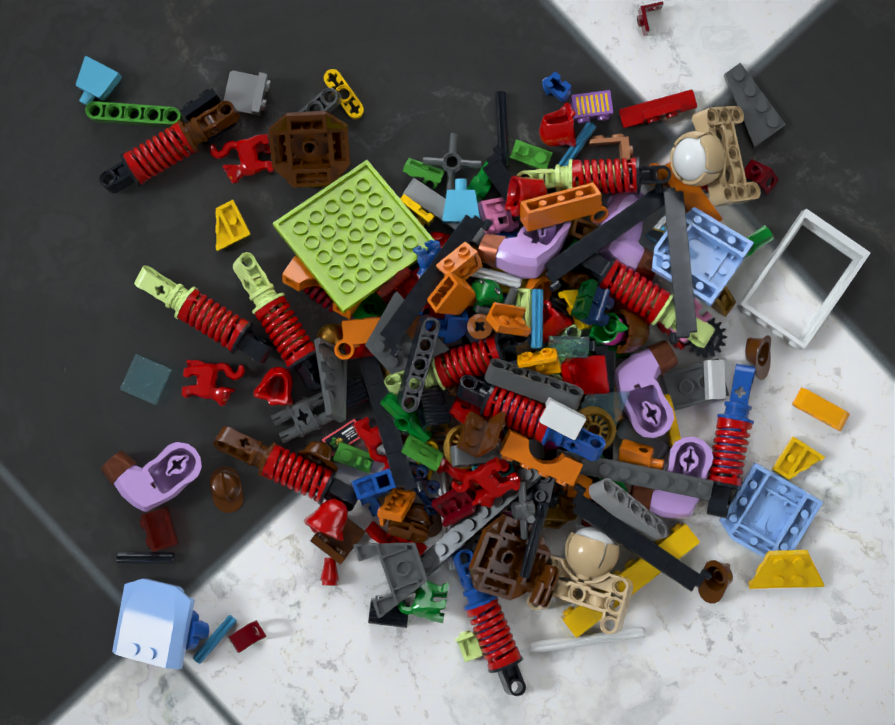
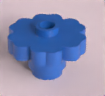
(197, 631)

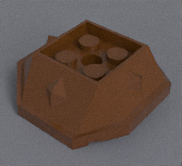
(304, 164)
(502, 576)

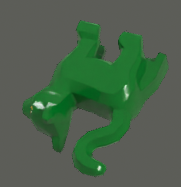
(424, 605)

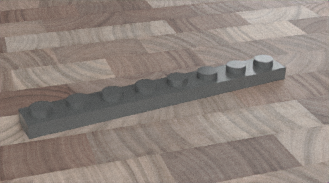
(644, 476)
(472, 525)

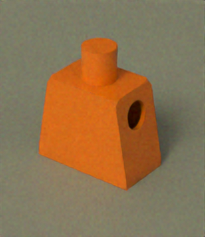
(452, 295)
(639, 454)

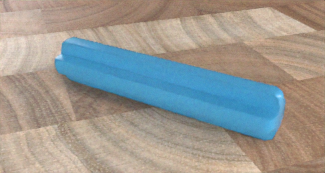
(580, 142)
(537, 318)
(214, 639)

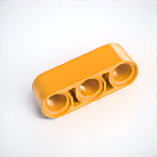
(820, 409)

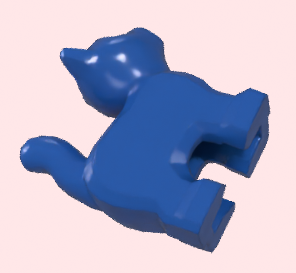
(557, 87)
(425, 257)

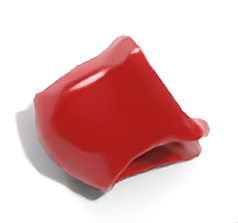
(558, 127)
(521, 190)
(553, 321)
(276, 387)
(329, 519)

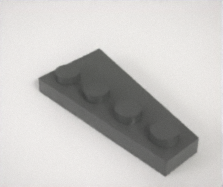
(759, 115)
(333, 379)

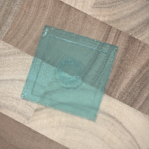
(146, 379)

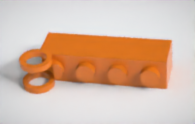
(692, 194)
(562, 207)
(358, 332)

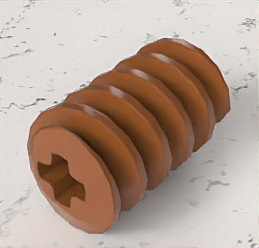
(479, 334)

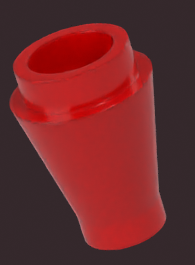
(329, 573)

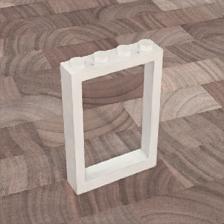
(833, 237)

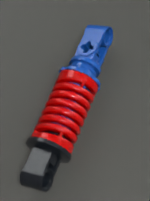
(525, 417)
(729, 441)
(492, 629)

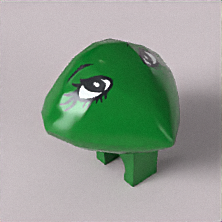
(487, 292)

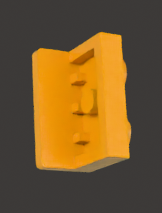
(543, 361)

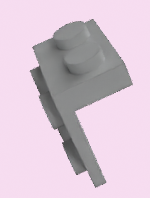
(247, 92)

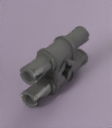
(294, 412)

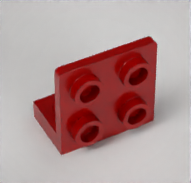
(587, 373)

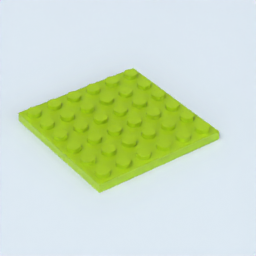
(353, 235)

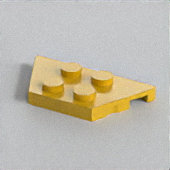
(786, 570)

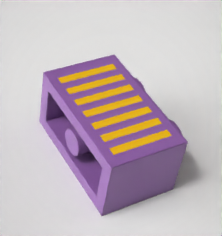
(592, 106)

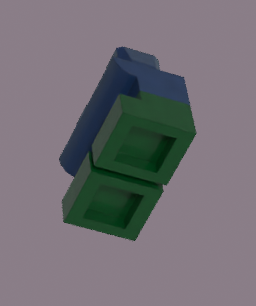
(591, 304)

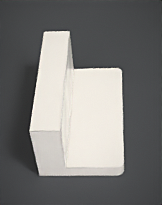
(714, 379)
(562, 418)

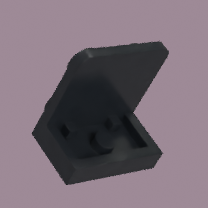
(206, 101)
(546, 491)

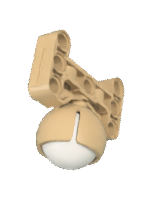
(714, 157)
(591, 558)

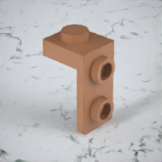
(625, 150)

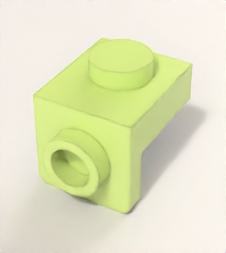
(469, 646)

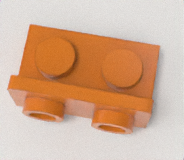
(461, 262)
(508, 319)
(395, 506)

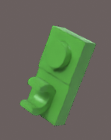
(530, 155)
(417, 169)
(422, 452)
(353, 457)

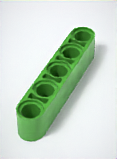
(124, 116)

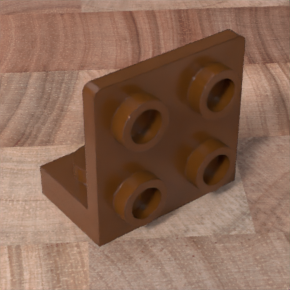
(480, 434)
(339, 549)

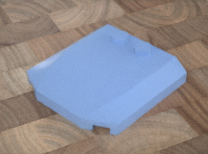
(713, 251)
(769, 512)
(153, 623)

